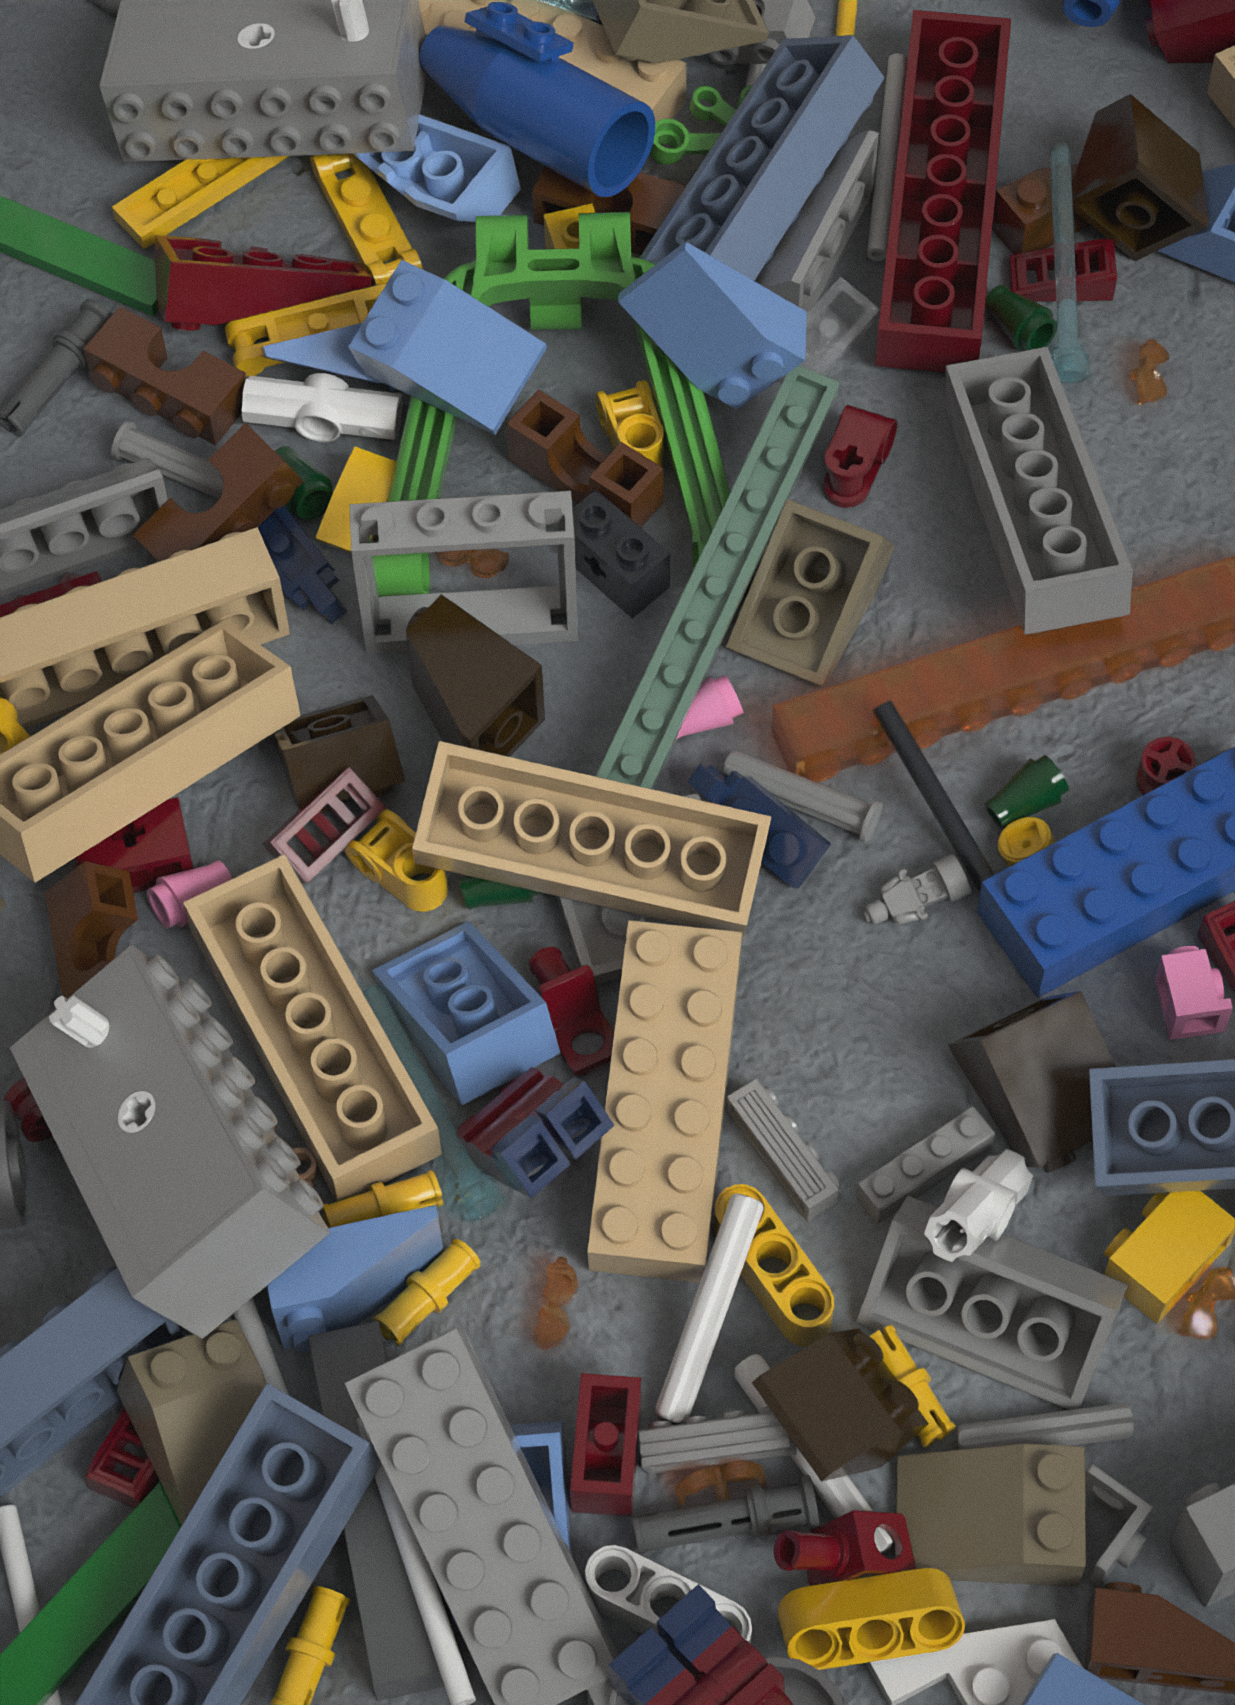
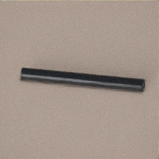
(933, 793)

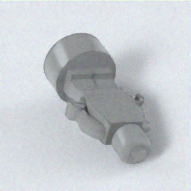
(907, 898)

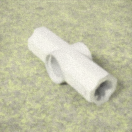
(322, 407)
(978, 1205)

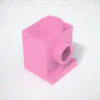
(1191, 994)

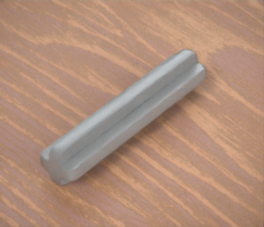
(1052, 1428)

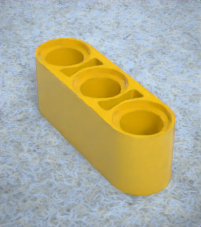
(789, 1288)
(871, 1618)

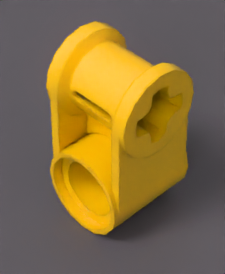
(632, 419)
(388, 859)

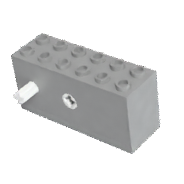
(263, 78)
(169, 1142)

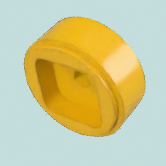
(1023, 839)

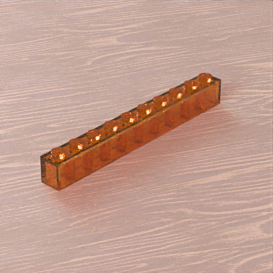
(1006, 674)

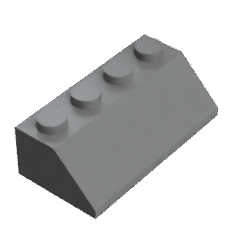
(825, 225)
(77, 524)
(996, 1311)

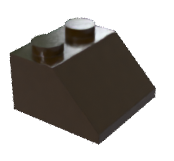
(339, 737)
(842, 1404)

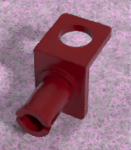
(572, 1007)
(845, 1548)

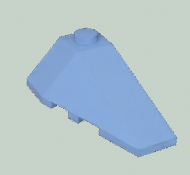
(450, 172)

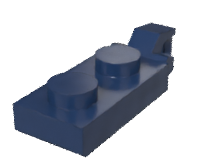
(300, 565)
(791, 843)

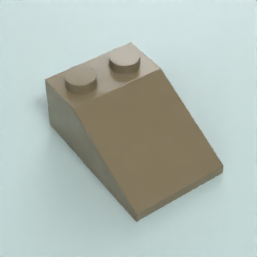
(679, 28)
(809, 592)
(190, 1405)
(997, 1513)

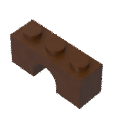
(646, 198)
(197, 399)
(550, 445)
(253, 487)
(87, 919)

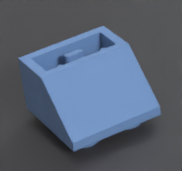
(1214, 246)

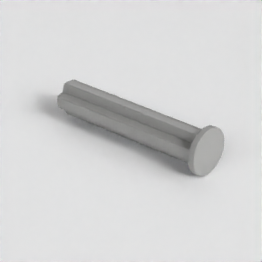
(169, 459)
(809, 795)

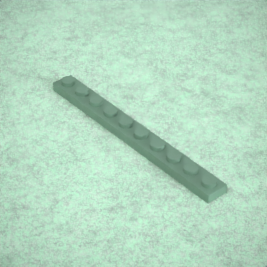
(719, 580)

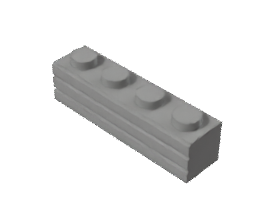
(782, 1149)
(925, 1164)
(713, 1441)

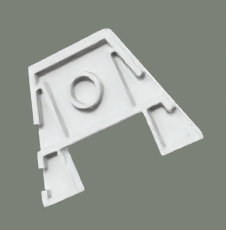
(981, 1667)

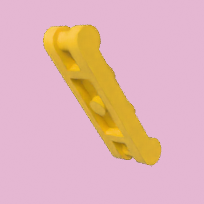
(364, 215)
(294, 323)

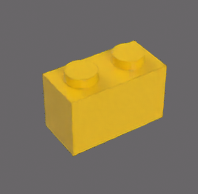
(1169, 1249)

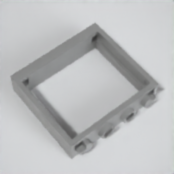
(459, 525)

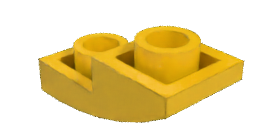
(363, 480)

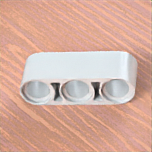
(646, 1585)

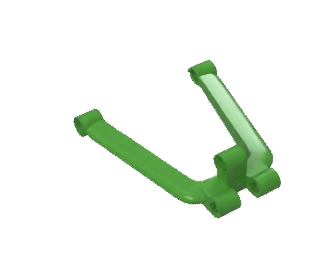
(554, 285)

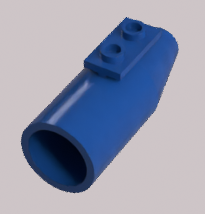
(538, 103)

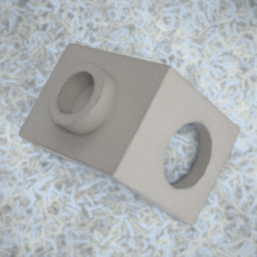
(1129, 1508)

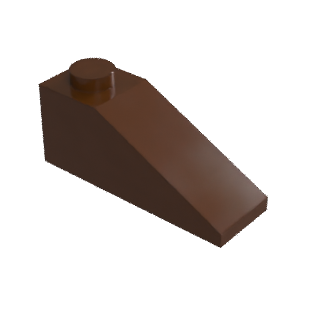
(1025, 212)
(1154, 1642)

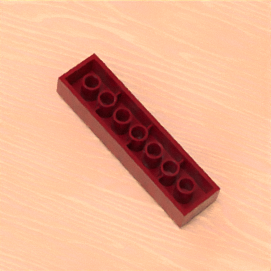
(943, 192)

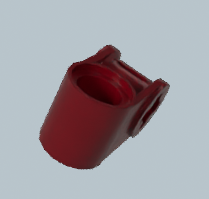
(856, 455)

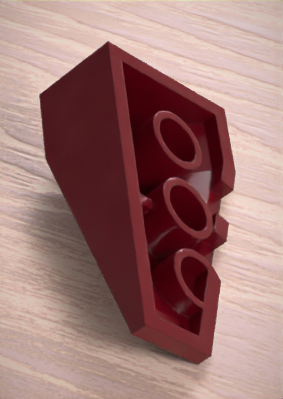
(214, 286)

